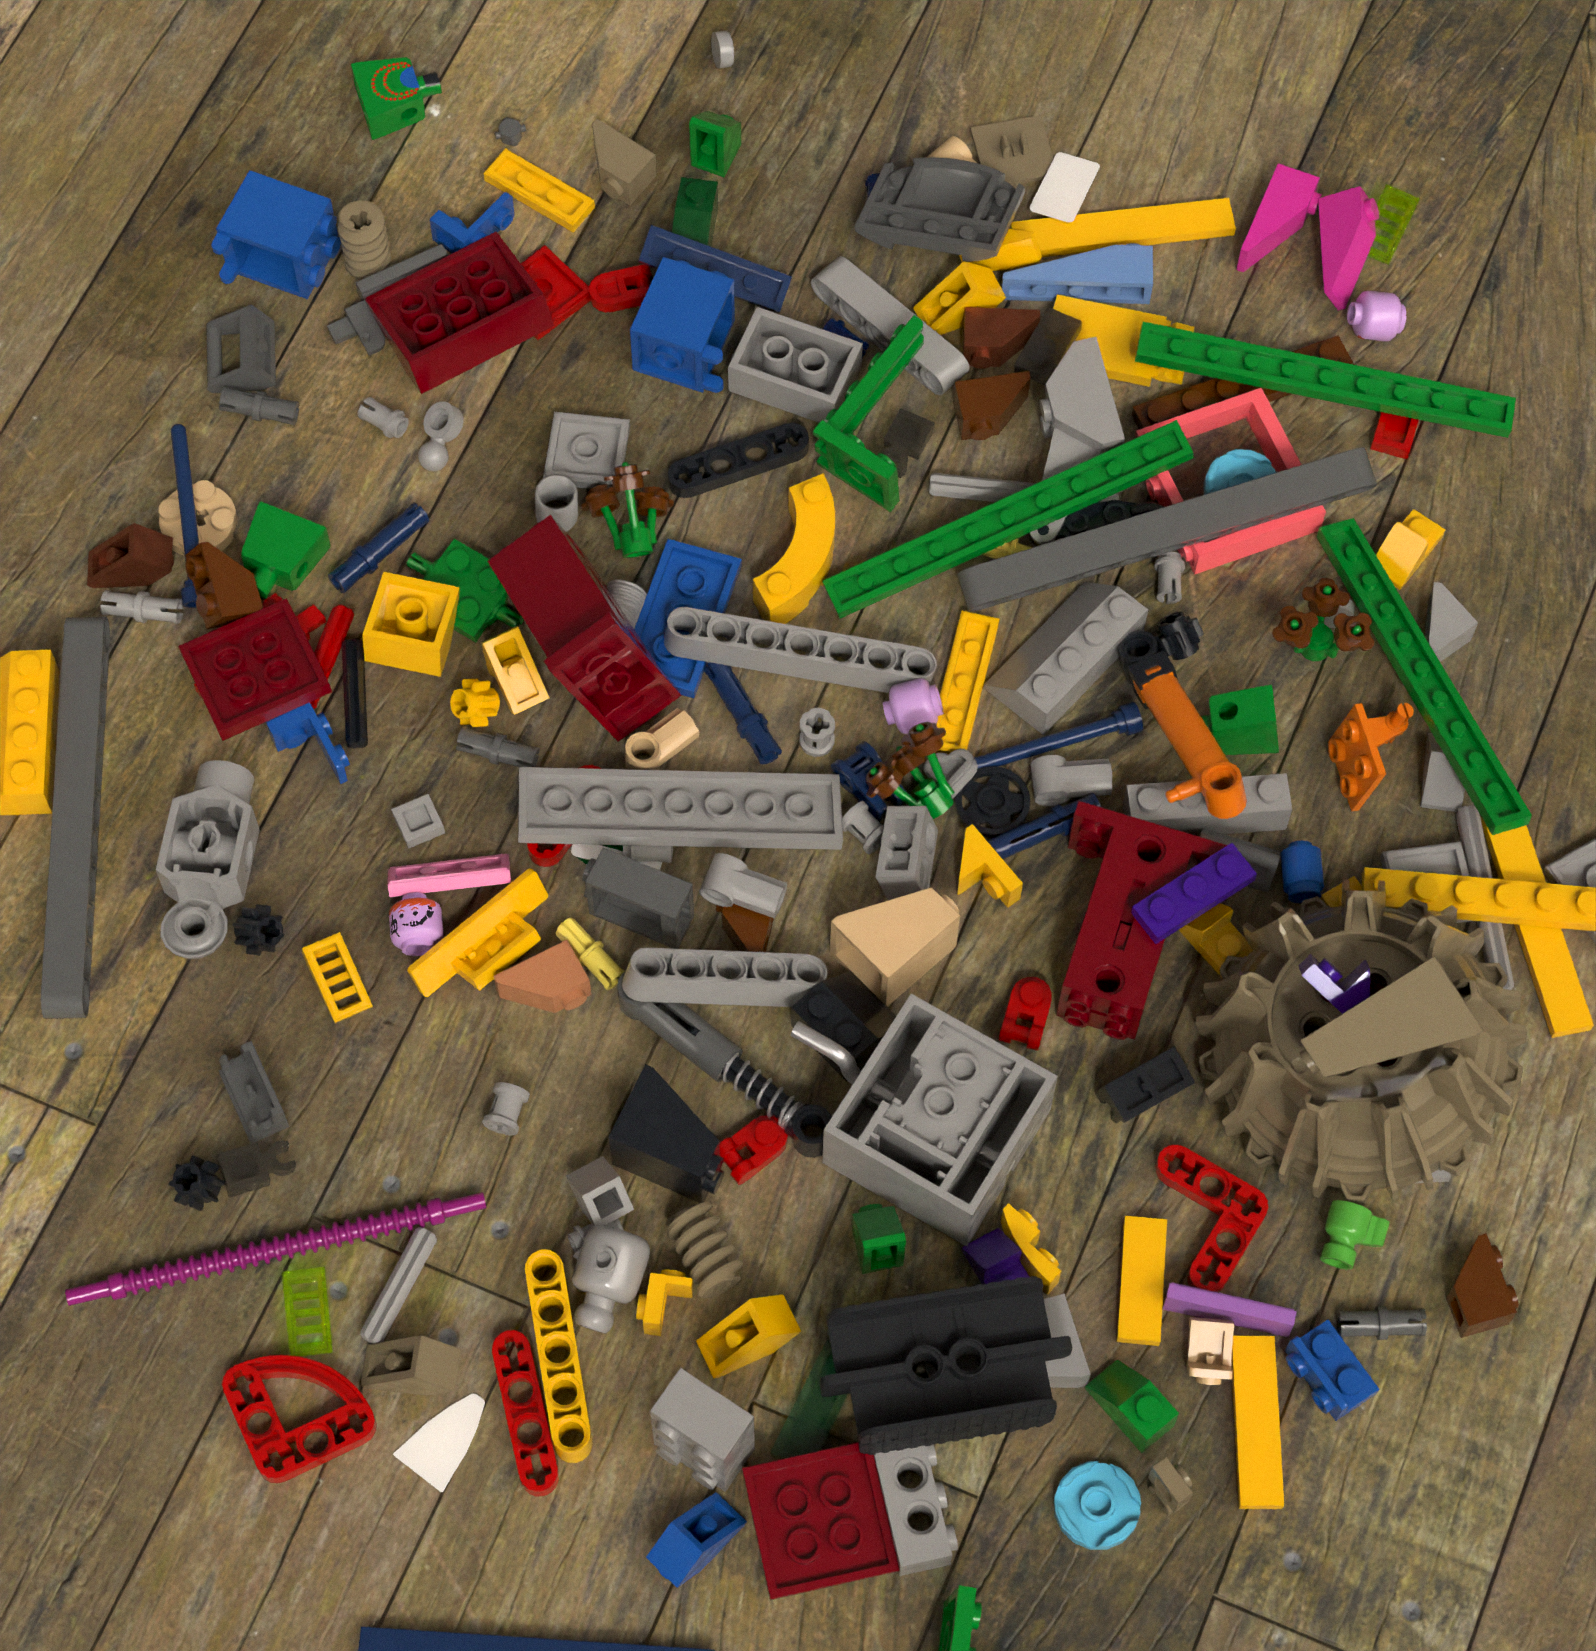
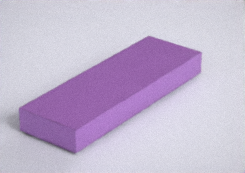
(1221, 1306)

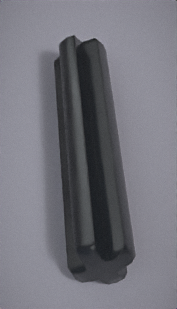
(354, 693)

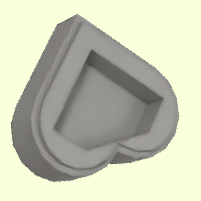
(957, 767)

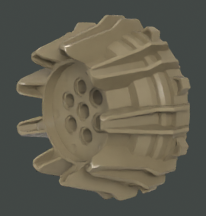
(1375, 1121)

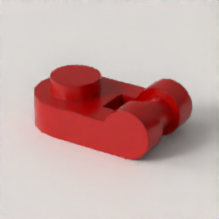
(609, 289)
(1028, 1001)
(762, 1138)

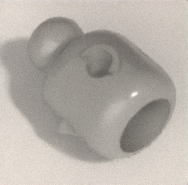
(609, 1272)

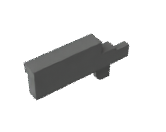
(359, 318)

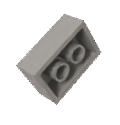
(794, 365)
(702, 1431)

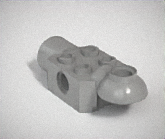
(207, 857)

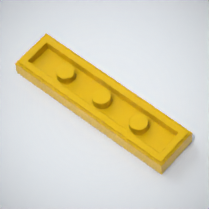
(965, 678)
(1257, 1423)

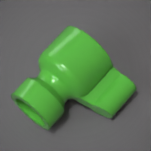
(1347, 1226)

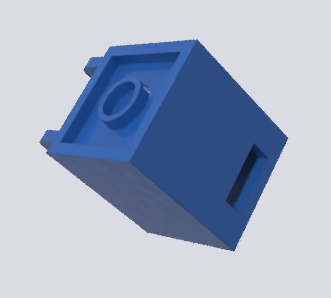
(277, 235)
(683, 325)

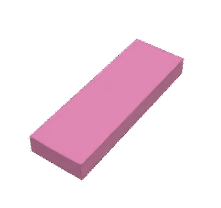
(449, 875)

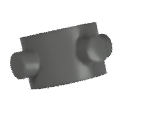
(510, 131)

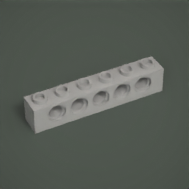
(915, 1549)

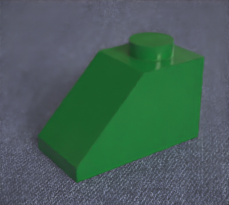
(714, 142)
(878, 1238)
(1133, 1404)

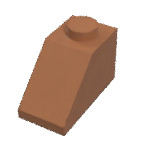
(546, 980)

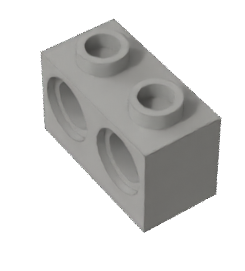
(906, 851)

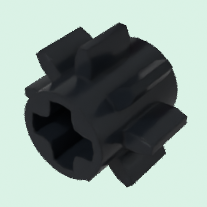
(1178, 635)
(258, 929)
(196, 1183)

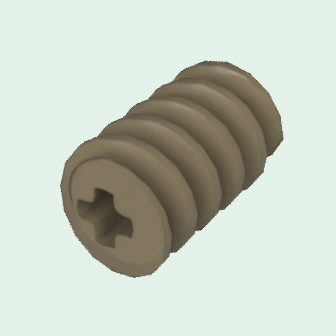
(363, 239)
(703, 1250)

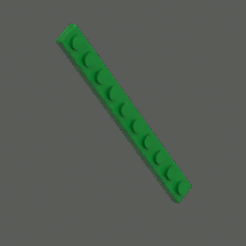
(1325, 379)
(1008, 519)
(1424, 678)

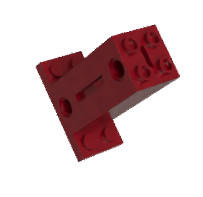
(582, 629)
(1113, 953)

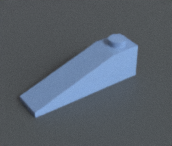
(1098, 276)

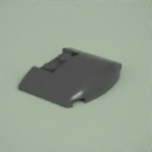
(941, 208)

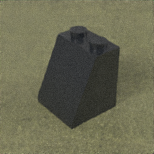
(666, 1140)

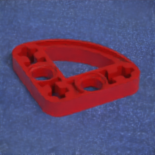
(275, 1438)

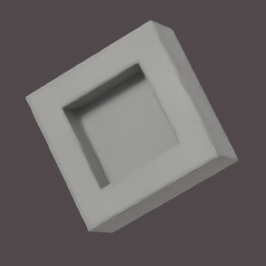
(418, 821)

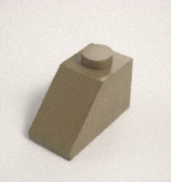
(622, 164)
(411, 1366)

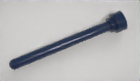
(186, 504)
(1124, 720)

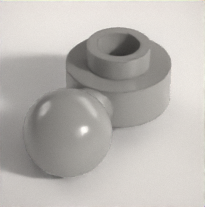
(443, 425)

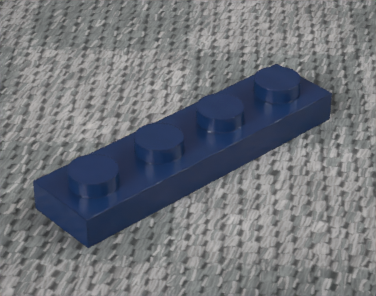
(751, 281)

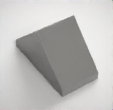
(1447, 622)
(1440, 783)

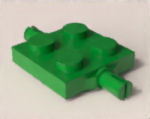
(481, 593)

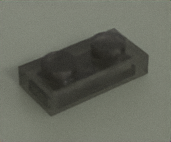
(1048, 345)

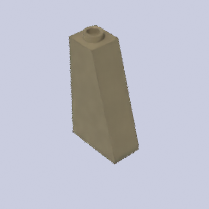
(1401, 1019)

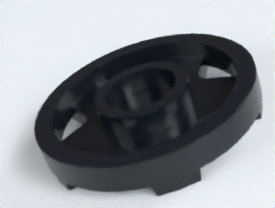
(993, 802)

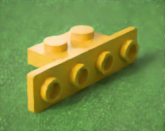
(485, 940)

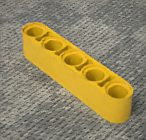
(558, 1375)

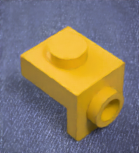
(652, 1305)

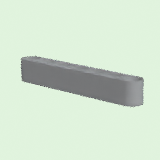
(779, 654)

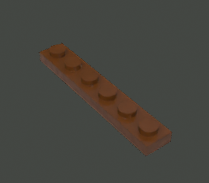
(1220, 390)

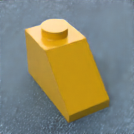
(964, 287)
(748, 1334)

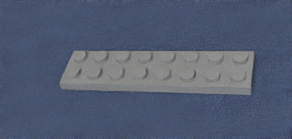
(679, 808)

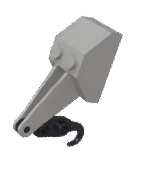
(1082, 425)

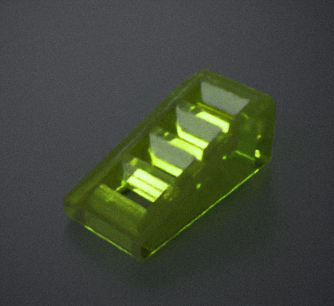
(1403, 202)
(302, 1277)

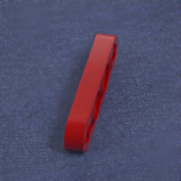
(526, 1412)

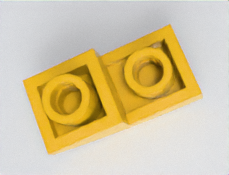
(1016, 251)
(1024, 1233)

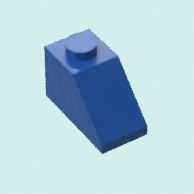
(695, 1539)

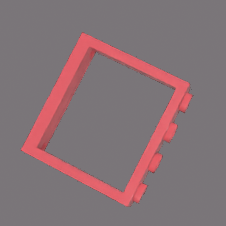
(1276, 447)

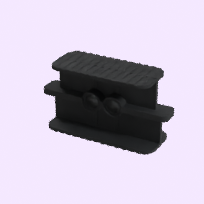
(993, 1322)

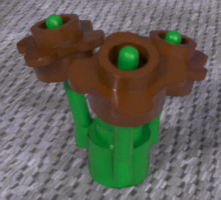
(651, 502)
(1309, 633)
(885, 778)

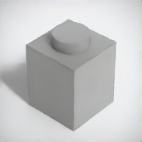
(600, 1192)

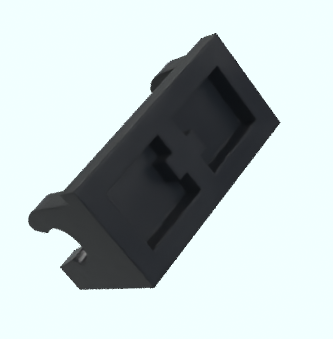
(1146, 1086)

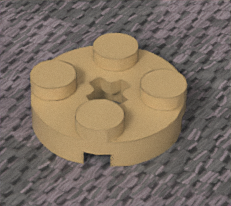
(209, 501)

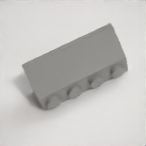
(1067, 654)

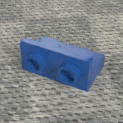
(1330, 1370)

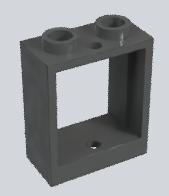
(639, 898)

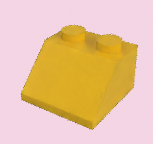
(411, 624)

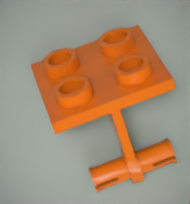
(1356, 750)

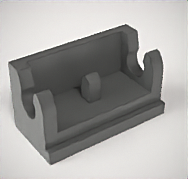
(252, 1094)

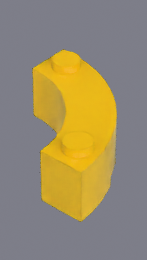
(796, 577)

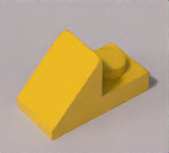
(1408, 546)
(514, 670)
(983, 862)
(1216, 936)

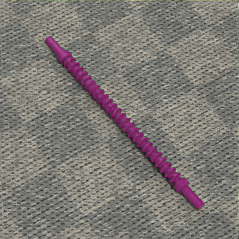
(118, 1284)

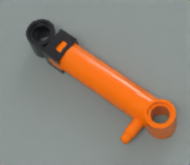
(1159, 690)

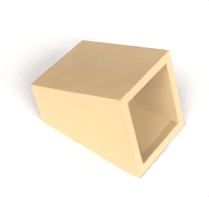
(895, 940)

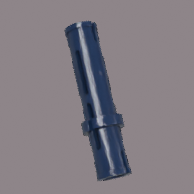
(367, 557)
(750, 723)
(1005, 849)

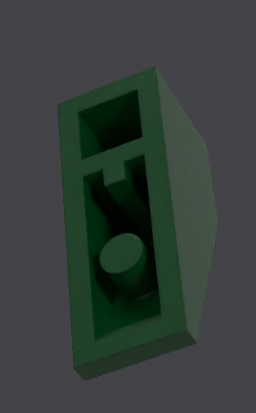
(696, 210)

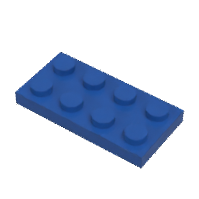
(689, 579)

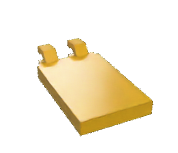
(1118, 338)

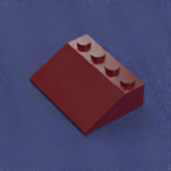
(460, 312)

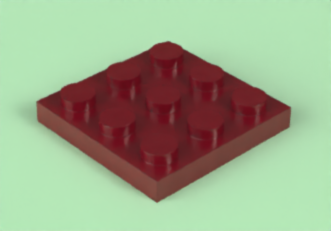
(255, 669)
(819, 1520)

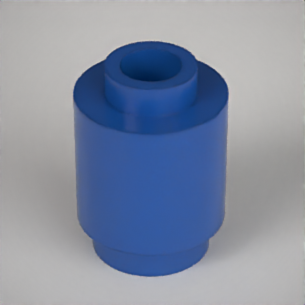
(1302, 871)

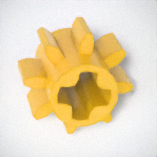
(475, 702)

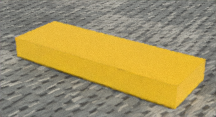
(539, 190)
(1142, 1280)

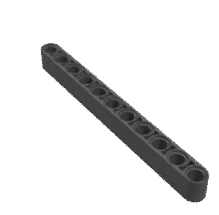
(1167, 529)
(75, 819)

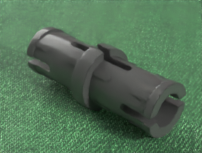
(259, 406)
(497, 748)
(1381, 1322)

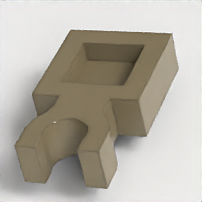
(1170, 1485)

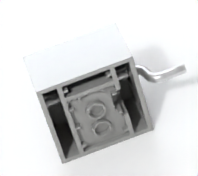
(934, 1116)

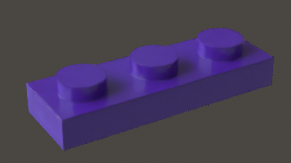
(1193, 893)

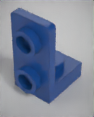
(454, 234)
(301, 723)

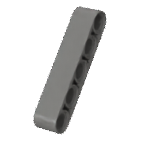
(879, 314)
(748, 979)

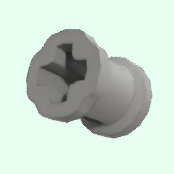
(826, 737)
(863, 827)
(505, 1108)

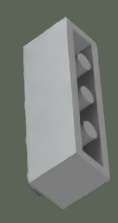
(1266, 807)

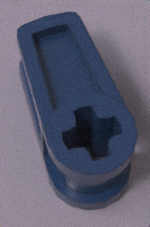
(853, 779)

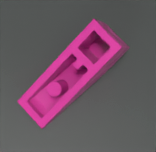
(1281, 213)
(1346, 239)

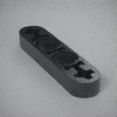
(735, 454)

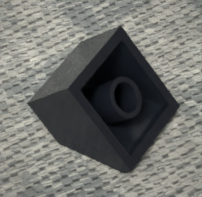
(846, 1014)

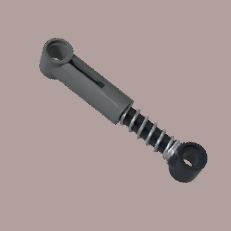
(722, 1061)

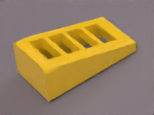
(325, 947)

